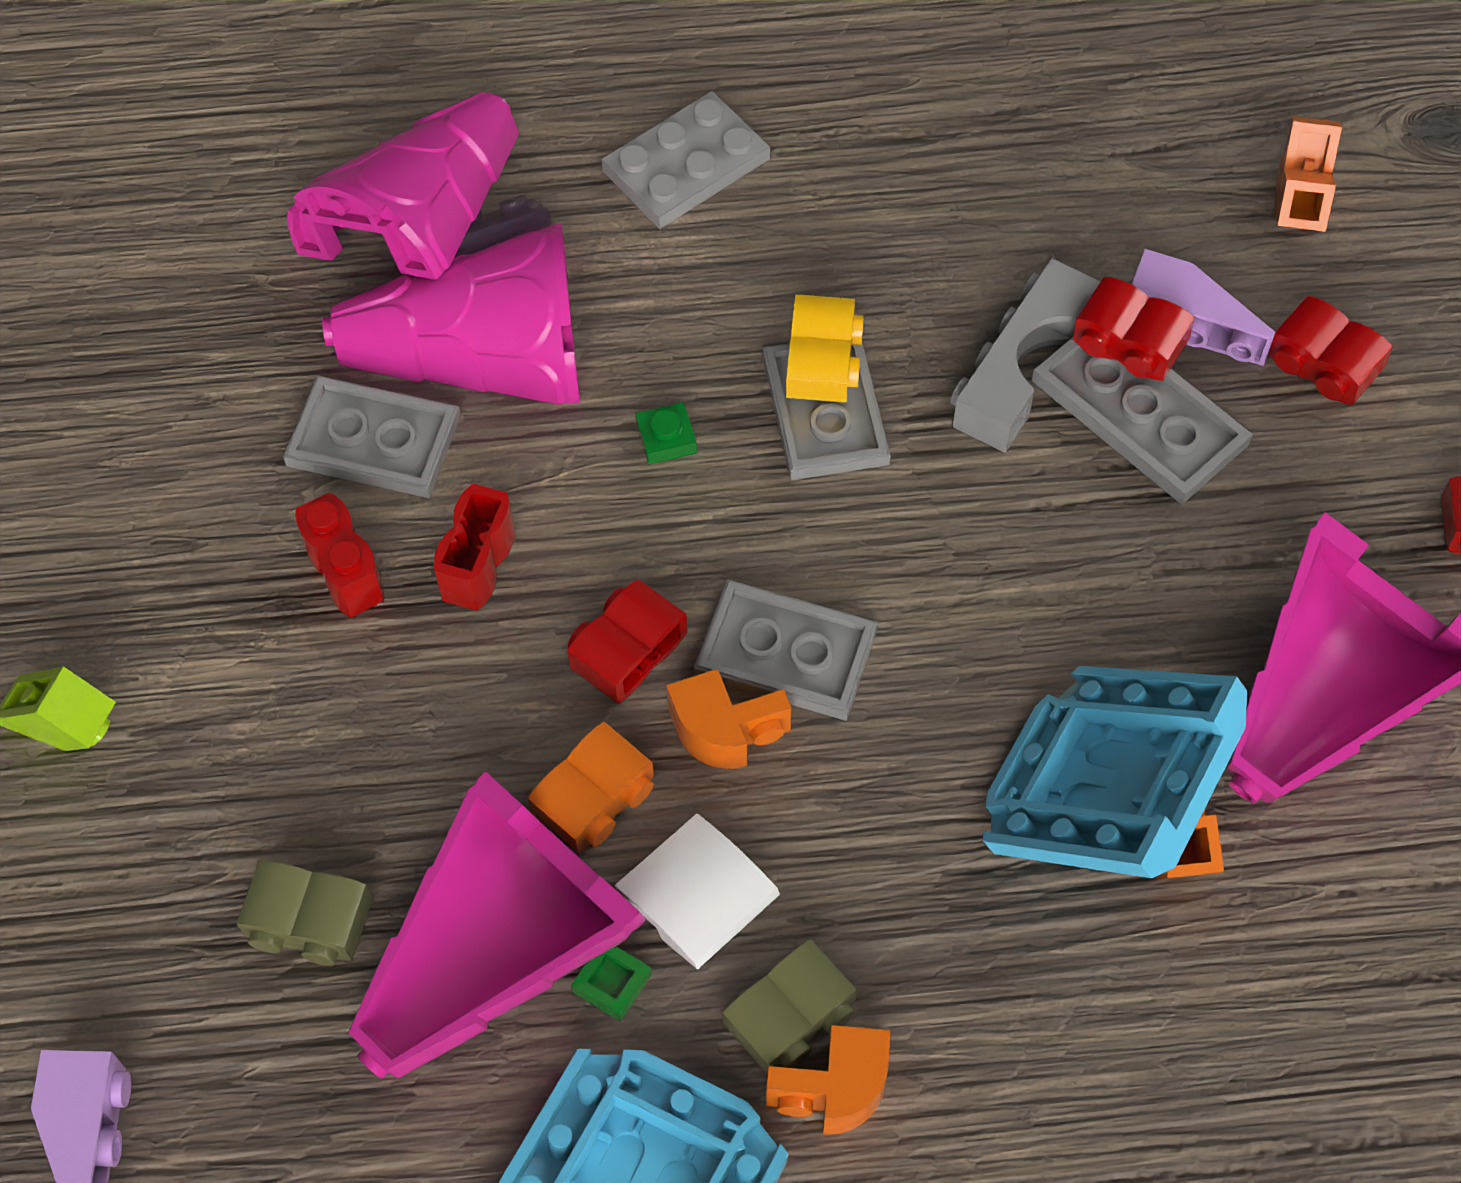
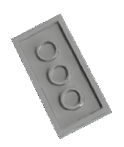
(1154, 424)

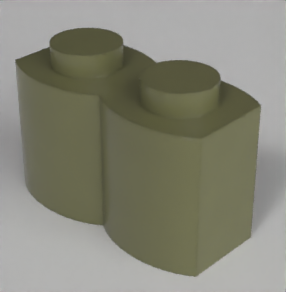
(304, 912)
(791, 1008)

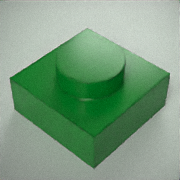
(666, 433)
(612, 981)

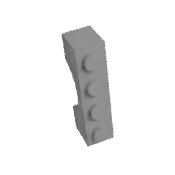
(998, 396)

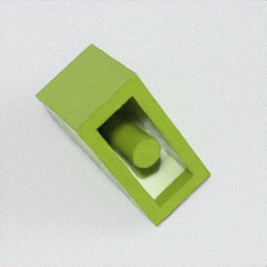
(56, 709)

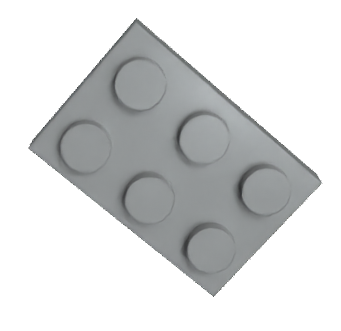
(685, 159)

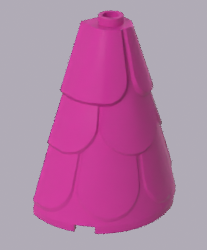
(411, 187)
(482, 326)
(1338, 669)
(484, 933)

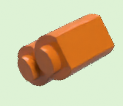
(592, 788)

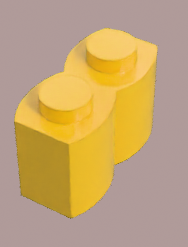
(821, 348)

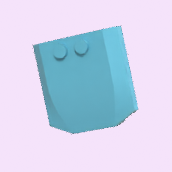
(1116, 769)
(643, 1124)

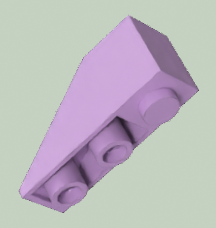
(1219, 320)
(78, 1112)

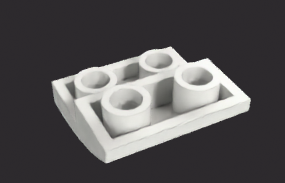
(697, 890)

